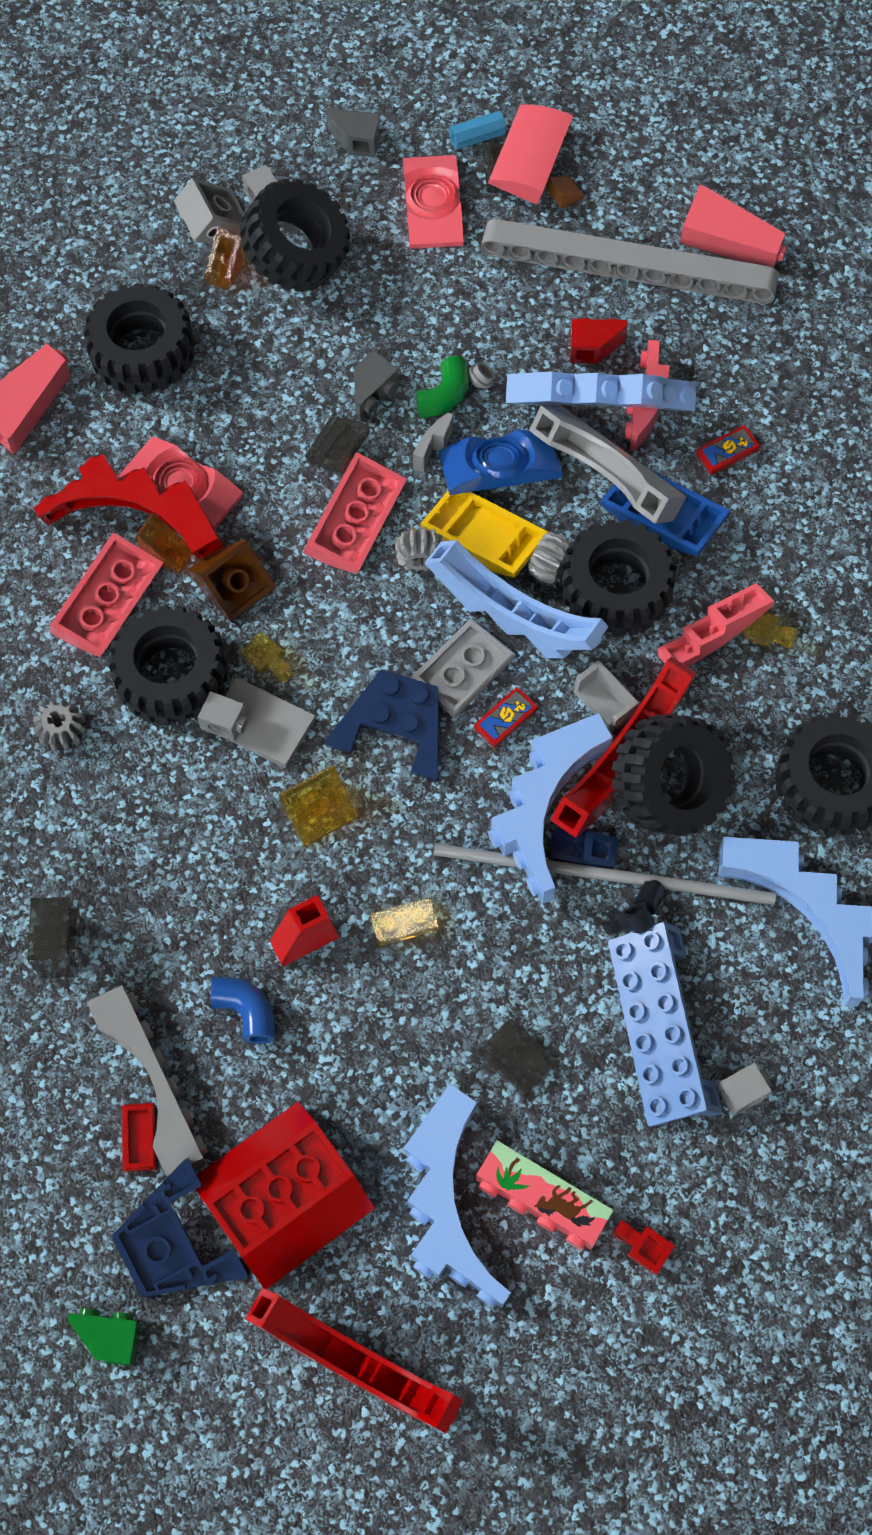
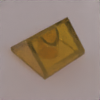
(317, 806)

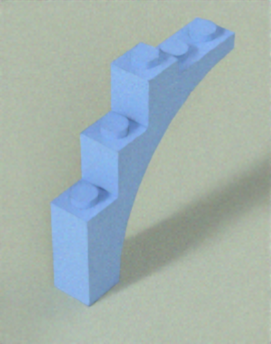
(601, 390)
(479, 589)
(555, 761)
(816, 895)
(445, 1244)

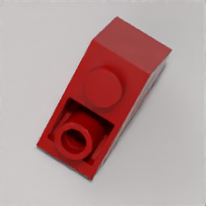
(595, 339)
(303, 931)

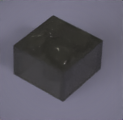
(55, 937)

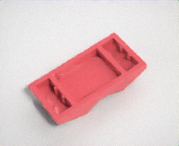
(433, 202)
(171, 465)

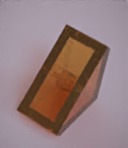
(225, 259)
(163, 544)

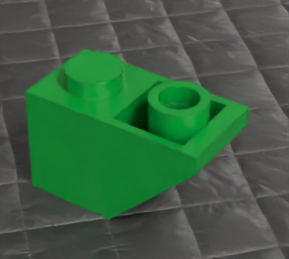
(106, 1338)

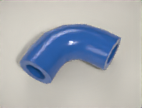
(249, 1003)

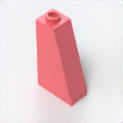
(731, 231)
(28, 394)

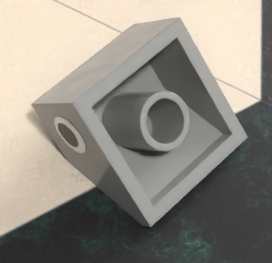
(206, 207)

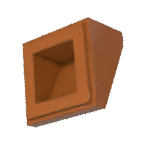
(564, 191)

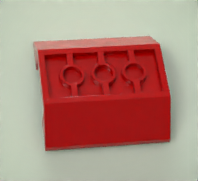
(283, 1195)

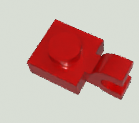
(647, 1248)

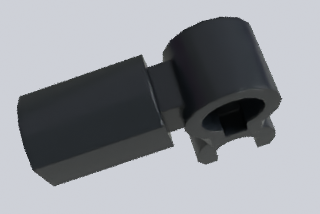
(638, 916)

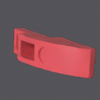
(645, 418)

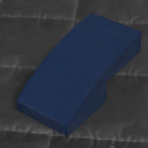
(586, 849)

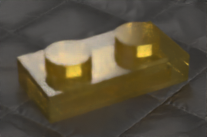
(404, 922)

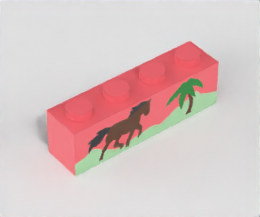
(543, 1195)

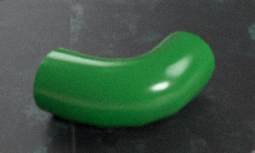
(448, 393)

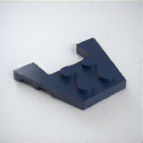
(397, 708)
(159, 1248)

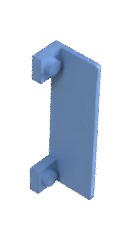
(660, 1026)

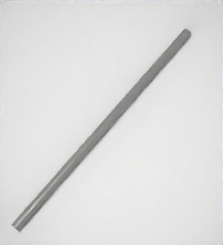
(611, 875)

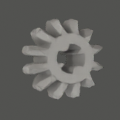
(415, 548)
(548, 558)
(62, 735)

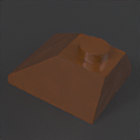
(232, 578)

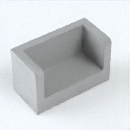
(605, 696)

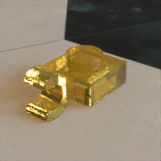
(768, 629)
(266, 655)

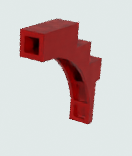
(137, 491)
(595, 790)
(353, 1361)

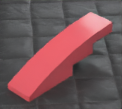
(720, 625)

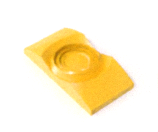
(486, 531)

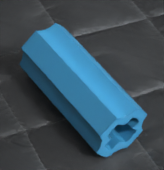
(477, 130)

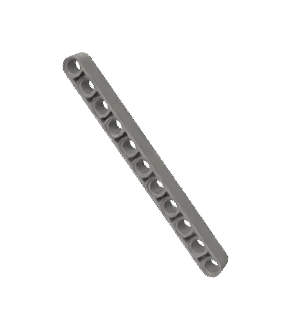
(630, 261)

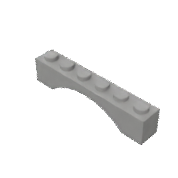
(642, 487)
(119, 1023)

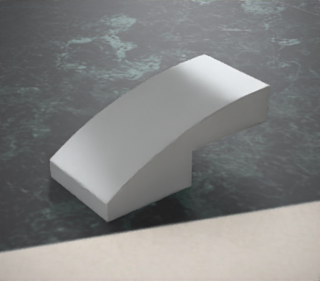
(434, 439)

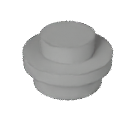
(481, 375)

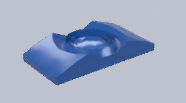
(498, 462)
(691, 528)

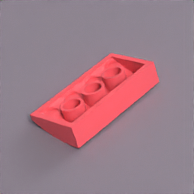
(530, 151)
(355, 514)
(105, 596)

